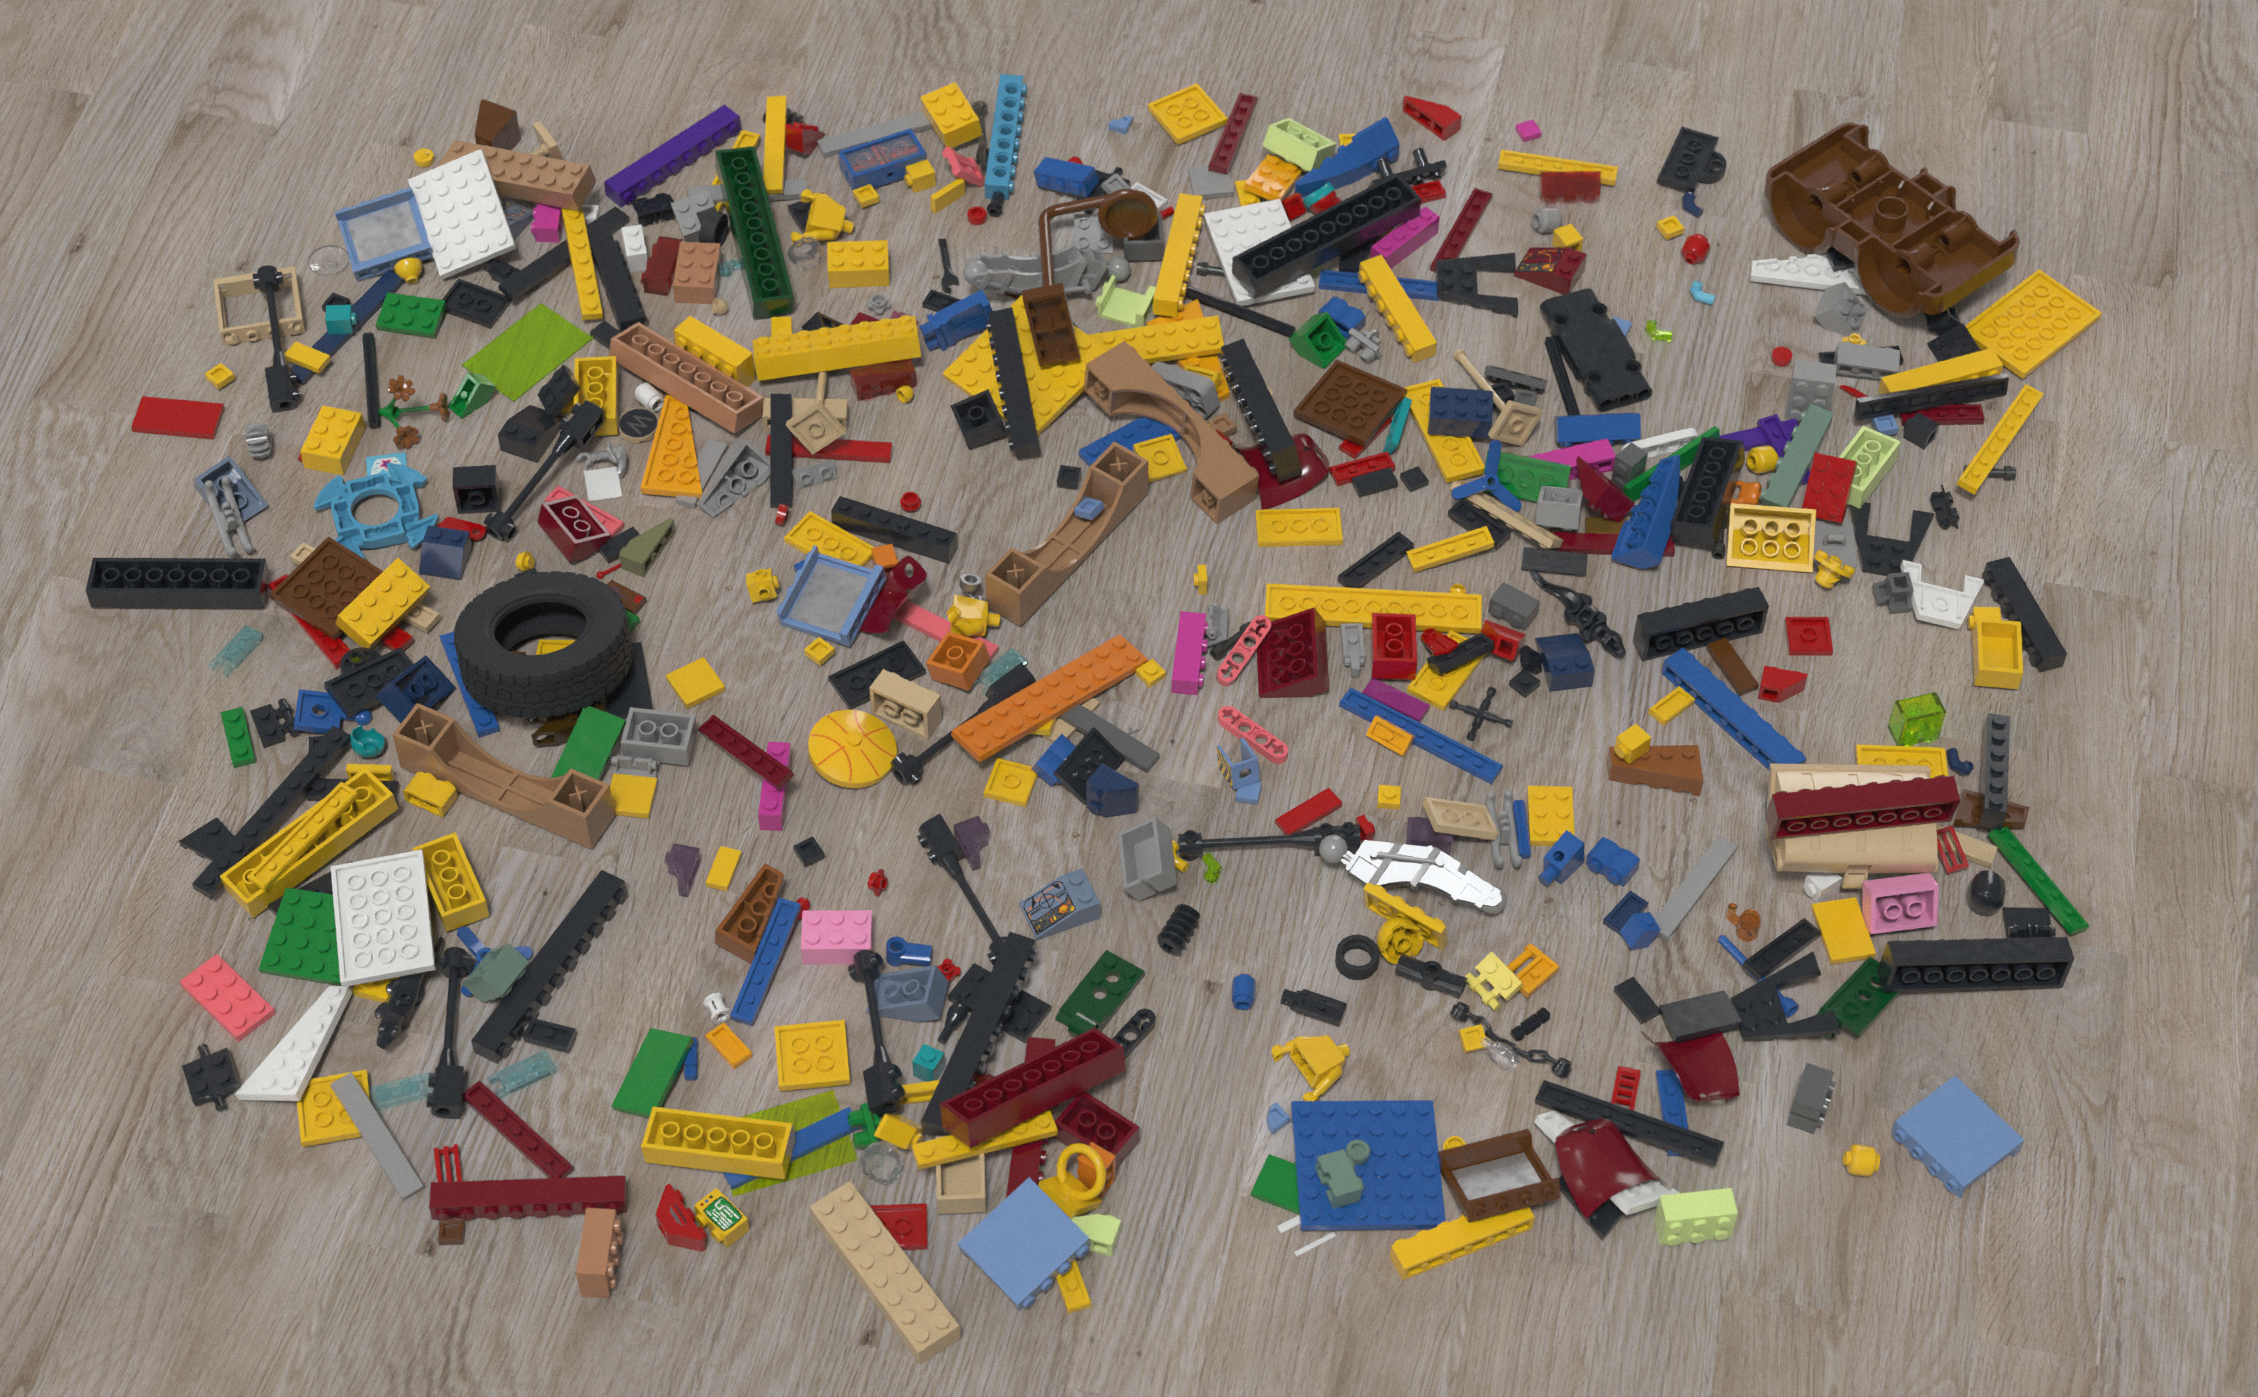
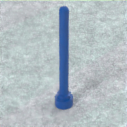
(1789, 1005)

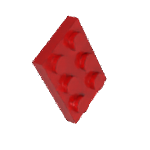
(1829, 487)

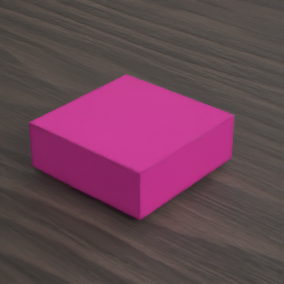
(1528, 130)

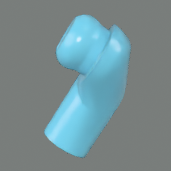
(1699, 295)

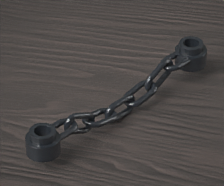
(1561, 1066)

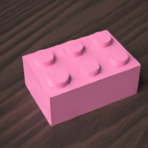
(1900, 903)
(835, 935)

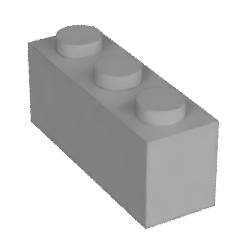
(1866, 360)

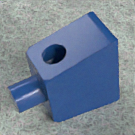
(1562, 859)

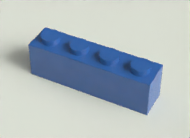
(1597, 427)

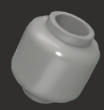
(1546, 219)

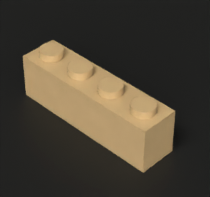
(837, 407)

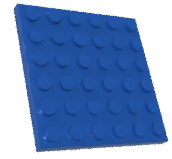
(1398, 1178)

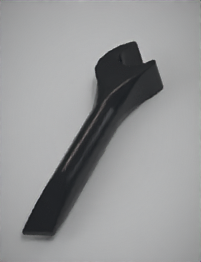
(948, 277)

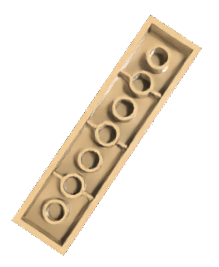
(885, 1272)

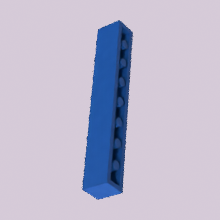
(1730, 711)

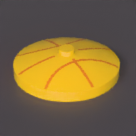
(851, 748)

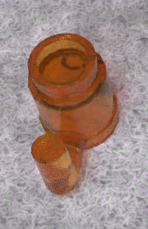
(1746, 925)

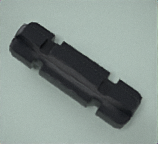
(1530, 1024)

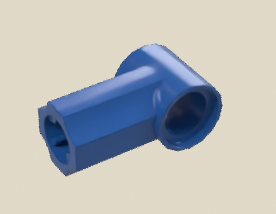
(907, 952)

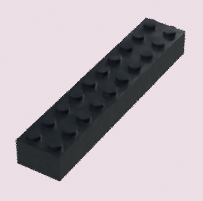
(1326, 235)

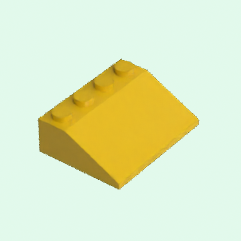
(1770, 538)

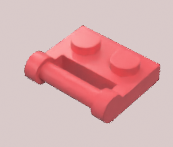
(964, 167)

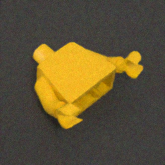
(824, 218)
(1316, 1059)

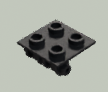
(645, 207)
(1953, 344)
(2027, 922)

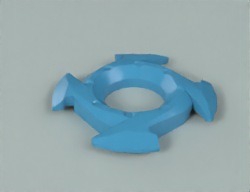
(400, 529)

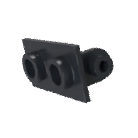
(1948, 515)

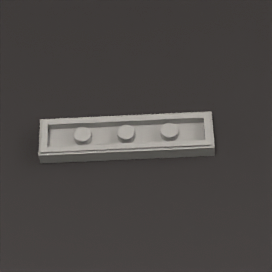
(707, 464)

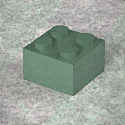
(496, 973)

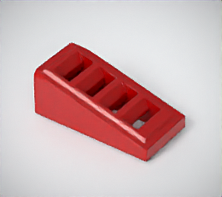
(1626, 1077)

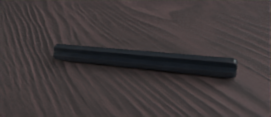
(1240, 312)
(1561, 376)
(371, 380)

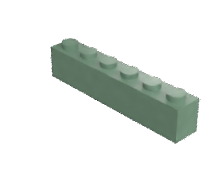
(1797, 457)

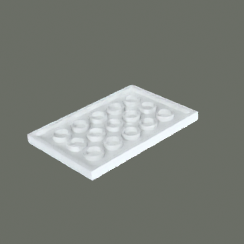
(462, 214)
(1242, 228)
(382, 918)

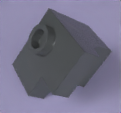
(1894, 592)

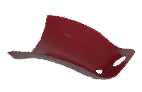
(1276, 493)
(888, 603)
(1702, 1066)
(1598, 1163)

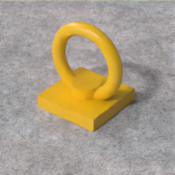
(1067, 1190)

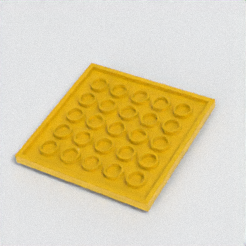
(1050, 386)

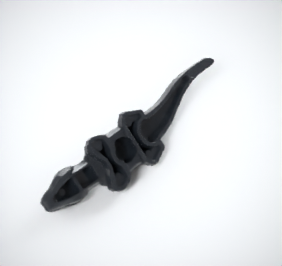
(1585, 614)
(402, 996)

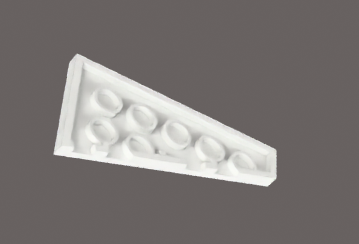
(1806, 272)
(293, 1061)
(1630, 1200)

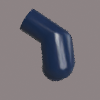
(1688, 202)
(1962, 768)

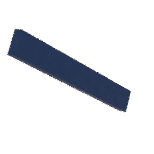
(364, 308)

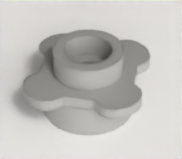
(879, 303)

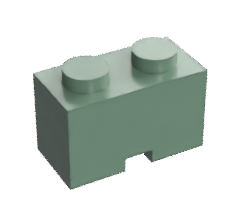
(1339, 1175)

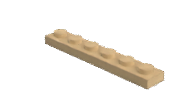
(1512, 518)

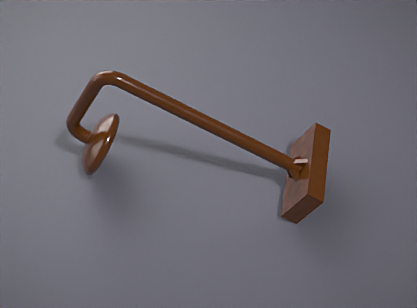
(1048, 306)

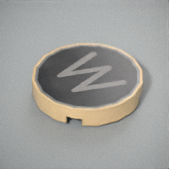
(638, 425)

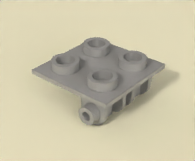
(1090, 234)

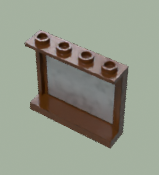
(1497, 1175)

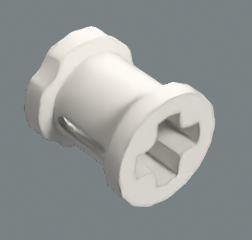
(717, 1008)

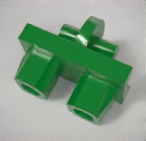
(869, 1126)

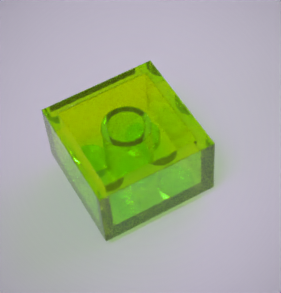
(1917, 719)

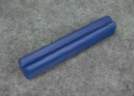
(1522, 828)

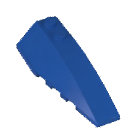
(1354, 160)
(1648, 530)

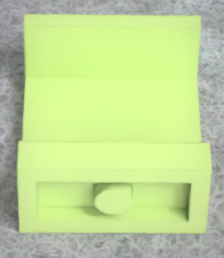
(1125, 305)

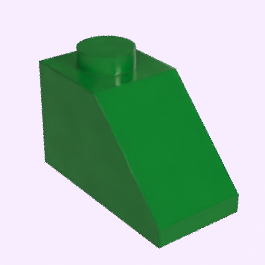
(471, 394)

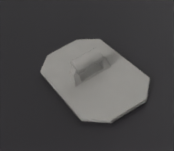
(1836, 540)

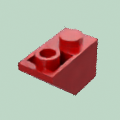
(1506, 640)
(1780, 684)

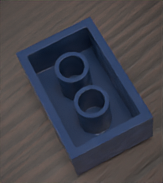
(1460, 412)

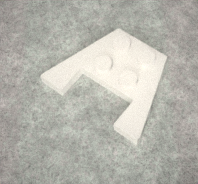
(1938, 603)

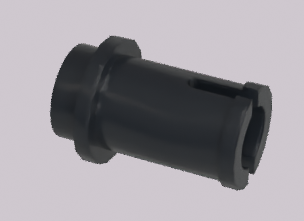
(995, 206)

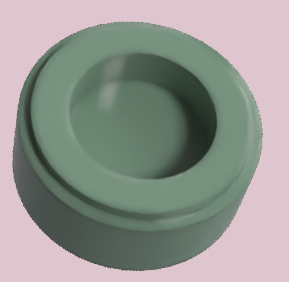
(1358, 1151)

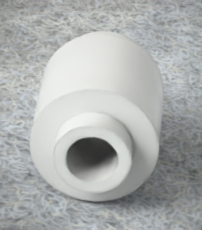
(649, 397)

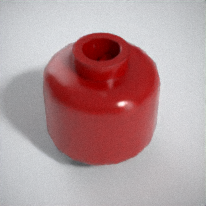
(1695, 248)

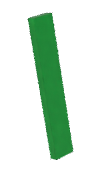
(1686, 453)
(2039, 880)

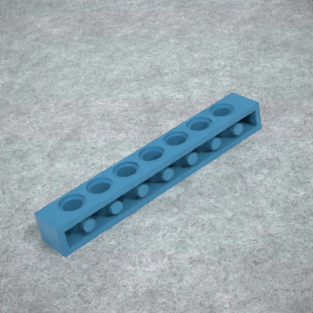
(1004, 135)

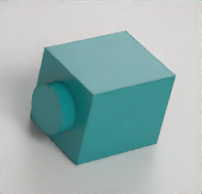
(340, 319)
(928, 1063)

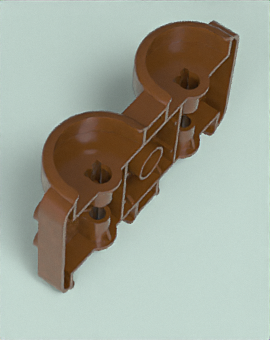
(1897, 230)

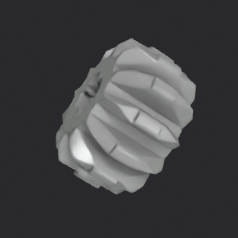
(258, 440)

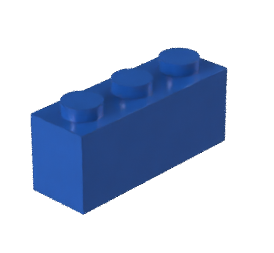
(1066, 176)

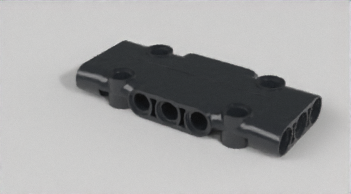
(1596, 350)

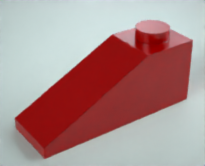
(1433, 116)

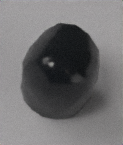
(1986, 893)

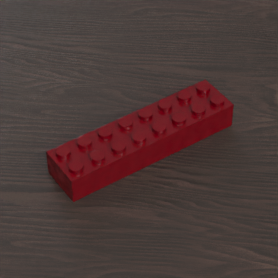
(1862, 807)
(1032, 1087)

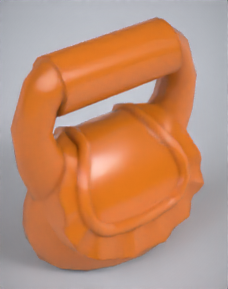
(1748, 493)

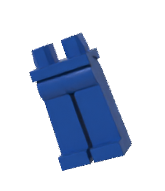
(956, 321)

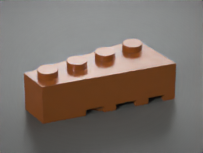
(1662, 766)
(748, 918)

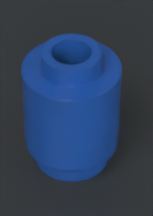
(1243, 991)

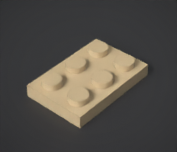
(1460, 818)

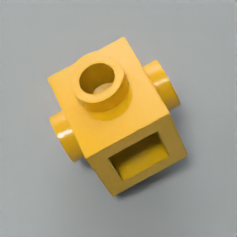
(762, 585)

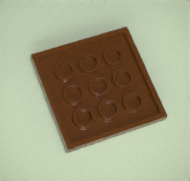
(1350, 403)
(325, 585)

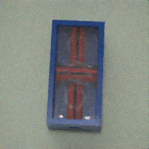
(880, 159)

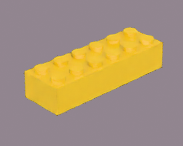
(718, 1142)

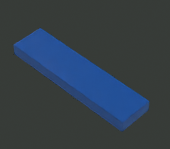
(1671, 1101)

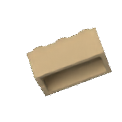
(961, 1185)

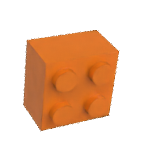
(958, 660)

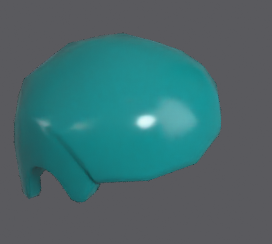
(366, 742)

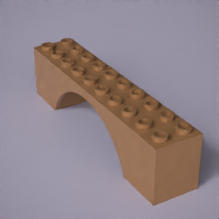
(1129, 386)
(1027, 578)
(564, 805)

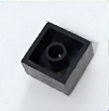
(978, 419)
(476, 489)

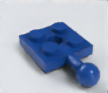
(308, 721)

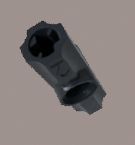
(1441, 979)

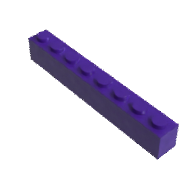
(672, 156)

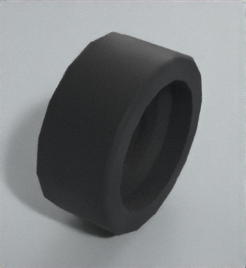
(713, 228)
(1357, 942)

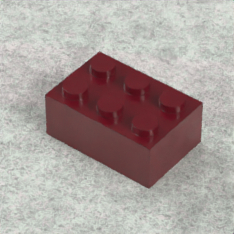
(1093, 1121)

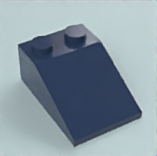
(1565, 662)
(418, 684)

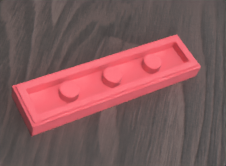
(611, 523)

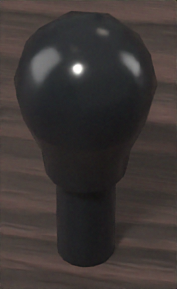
(956, 1015)

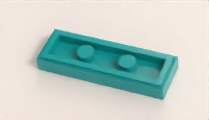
(1397, 425)

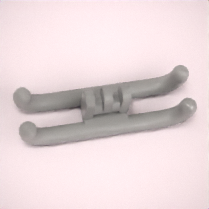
(228, 518)
(1506, 829)

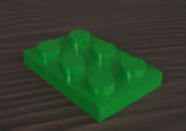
(411, 315)

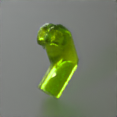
(1655, 333)
(1214, 868)

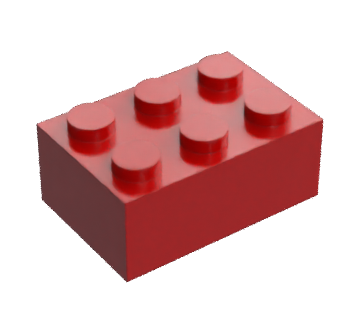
(1393, 646)

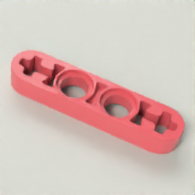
(1241, 649)
(1255, 732)

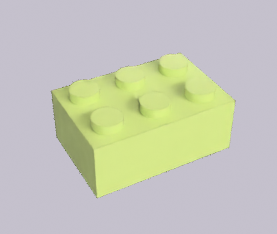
(1298, 144)
(1695, 1216)

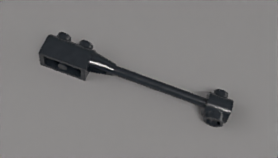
(279, 376)
(574, 432)
(908, 767)
(1191, 843)
(947, 852)
(448, 1078)
(880, 1079)

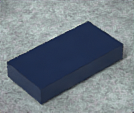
(1623, 910)

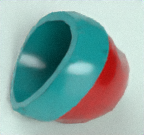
(1322, 199)

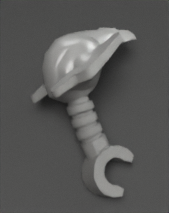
(615, 454)

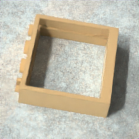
(244, 285)

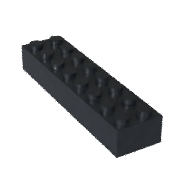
(1260, 410)
(178, 583)
(1975, 964)

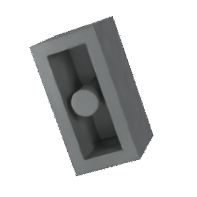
(1628, 465)
(1513, 606)

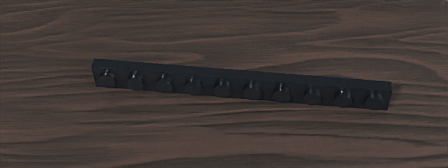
(273, 810)

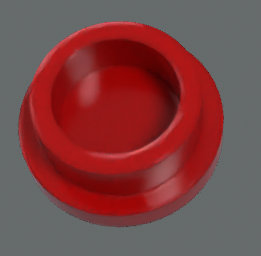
(910, 501)

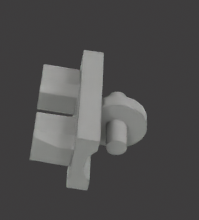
(1368, 341)

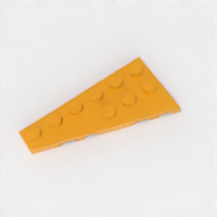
(1210, 362)
(672, 458)

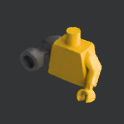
(970, 612)

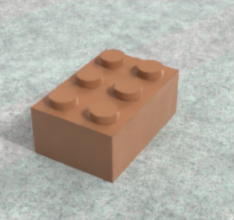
(697, 273)
(599, 1253)

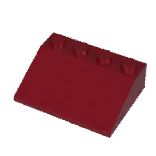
(1294, 657)

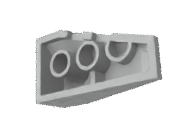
(737, 474)

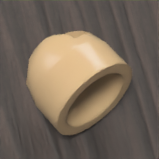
(719, 306)

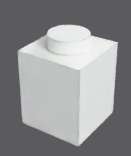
(1822, 885)

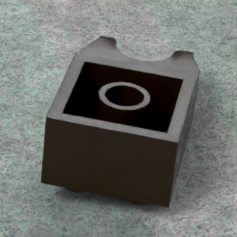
(556, 727)

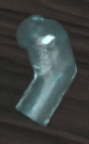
(725, 267)

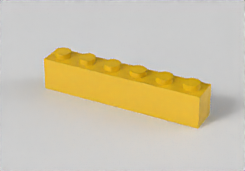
(1397, 309)
(1956, 369)
(1456, 1240)

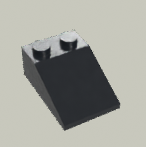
(529, 433)

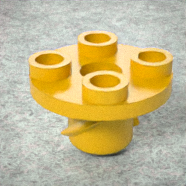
(1831, 569)

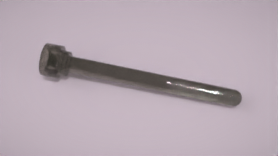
(981, 110)

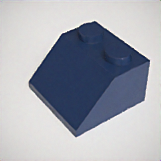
(445, 552)
(1111, 793)

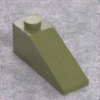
(645, 549)

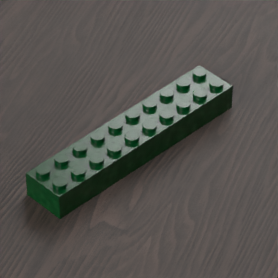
(754, 232)

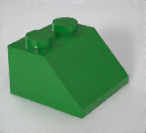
(1318, 340)

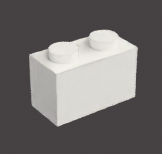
(634, 248)

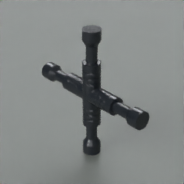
(1481, 714)

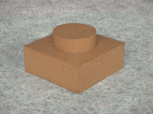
(1223, 424)

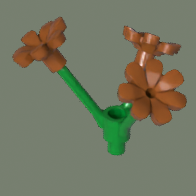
(402, 390)

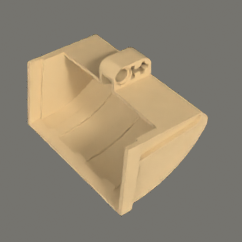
(1856, 852)

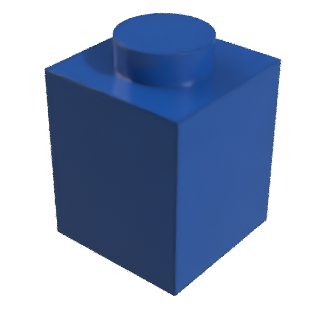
(1640, 930)

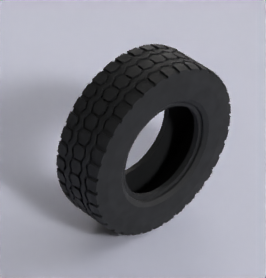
(551, 681)

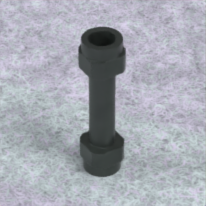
(1204, 269)
(2007, 473)
(1718, 550)
(1219, 650)

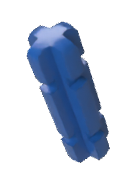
(691, 1062)

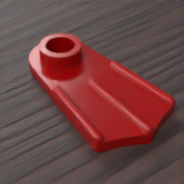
(458, 524)
(1438, 642)

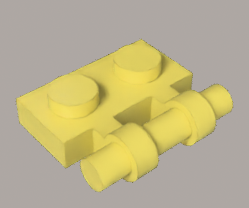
(1499, 976)

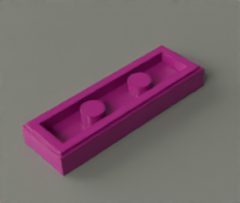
(1396, 699)

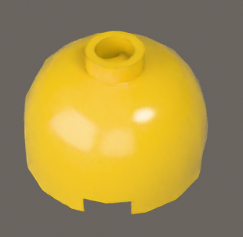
(1399, 937)

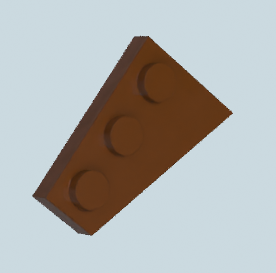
(1969, 811)

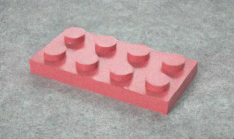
(227, 997)

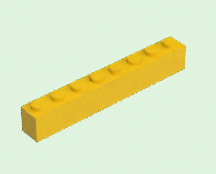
(1178, 255)

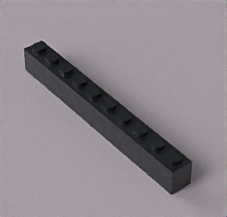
(549, 967)
(982, 1027)

